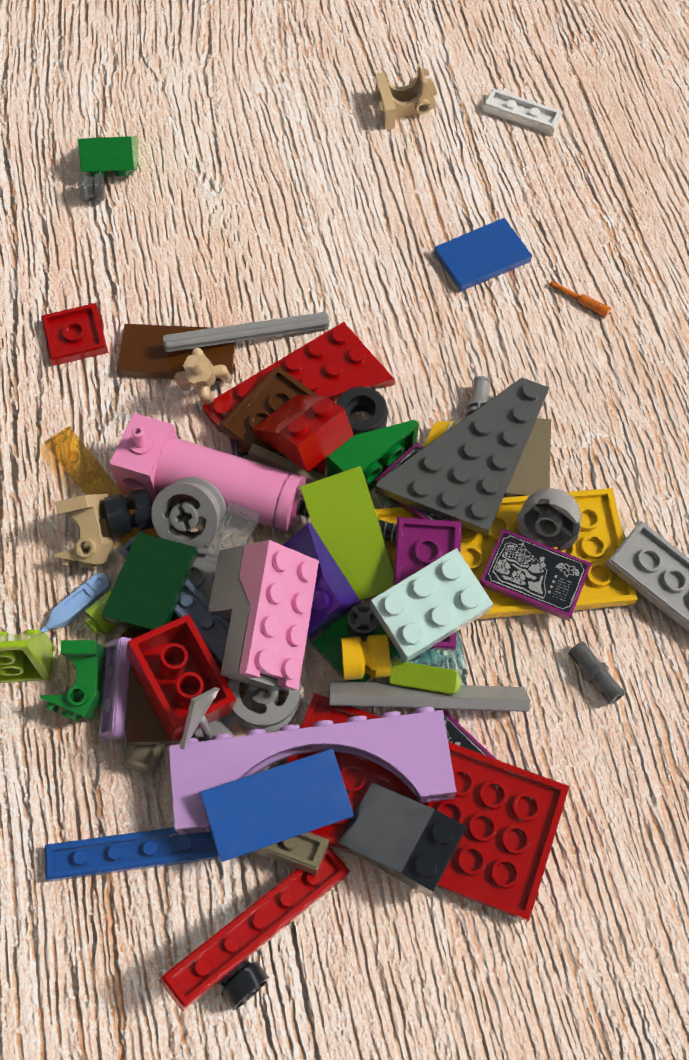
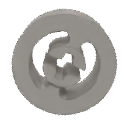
(204, 504)
(270, 716)

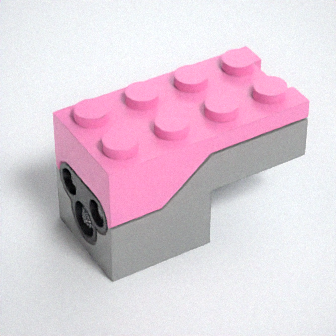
(269, 605)

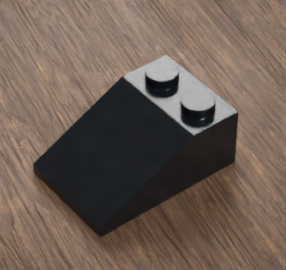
(403, 838)

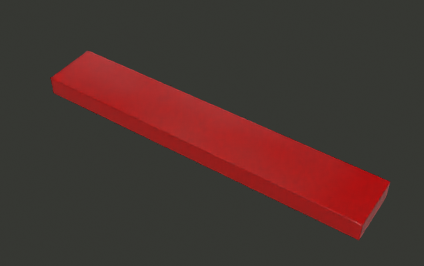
(250, 931)

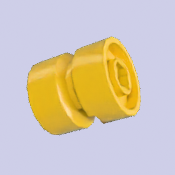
(365, 657)

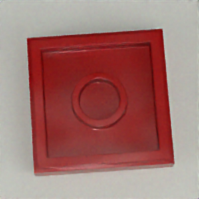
(74, 334)

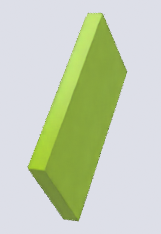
(350, 530)

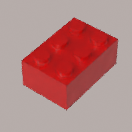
(174, 669)

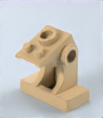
(404, 101)
(94, 530)

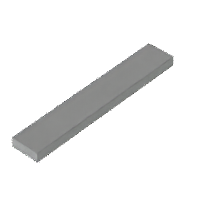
(466, 698)

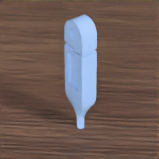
(78, 602)

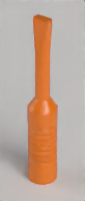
(584, 300)

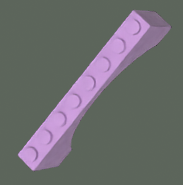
(406, 745)

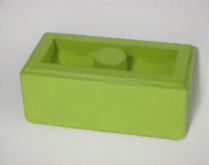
(425, 677)

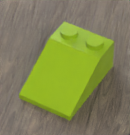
(25, 656)

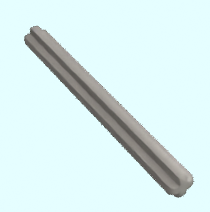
(245, 331)

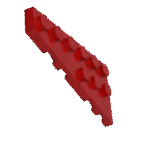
(323, 365)

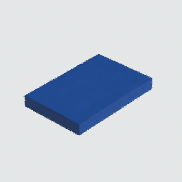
(482, 254)

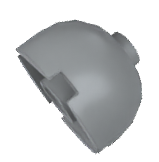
(550, 518)

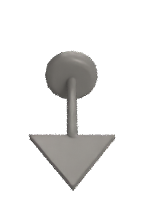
(195, 717)

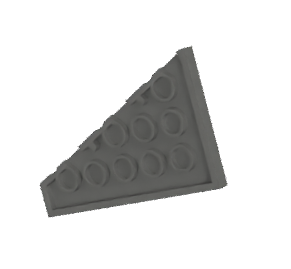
(472, 463)

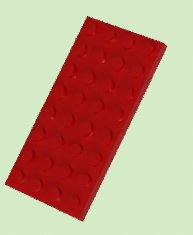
(505, 809)

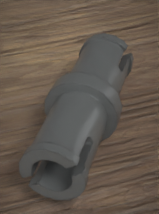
(596, 673)

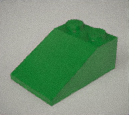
(373, 451)

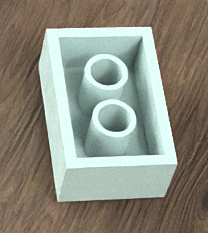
(431, 605)

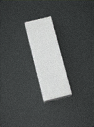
(522, 111)

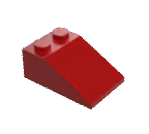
(306, 429)

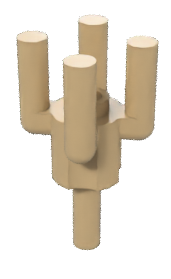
(201, 375)

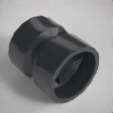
(119, 509)
(243, 983)

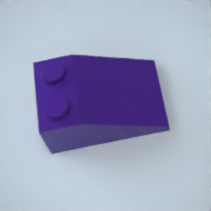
(332, 591)

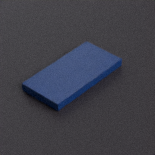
(275, 805)

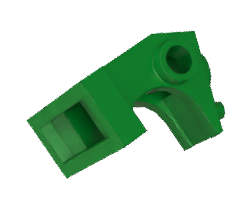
(89, 664)

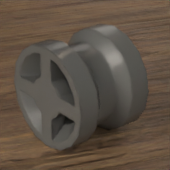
(91, 187)
(362, 616)

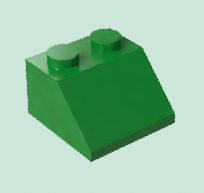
(108, 154)

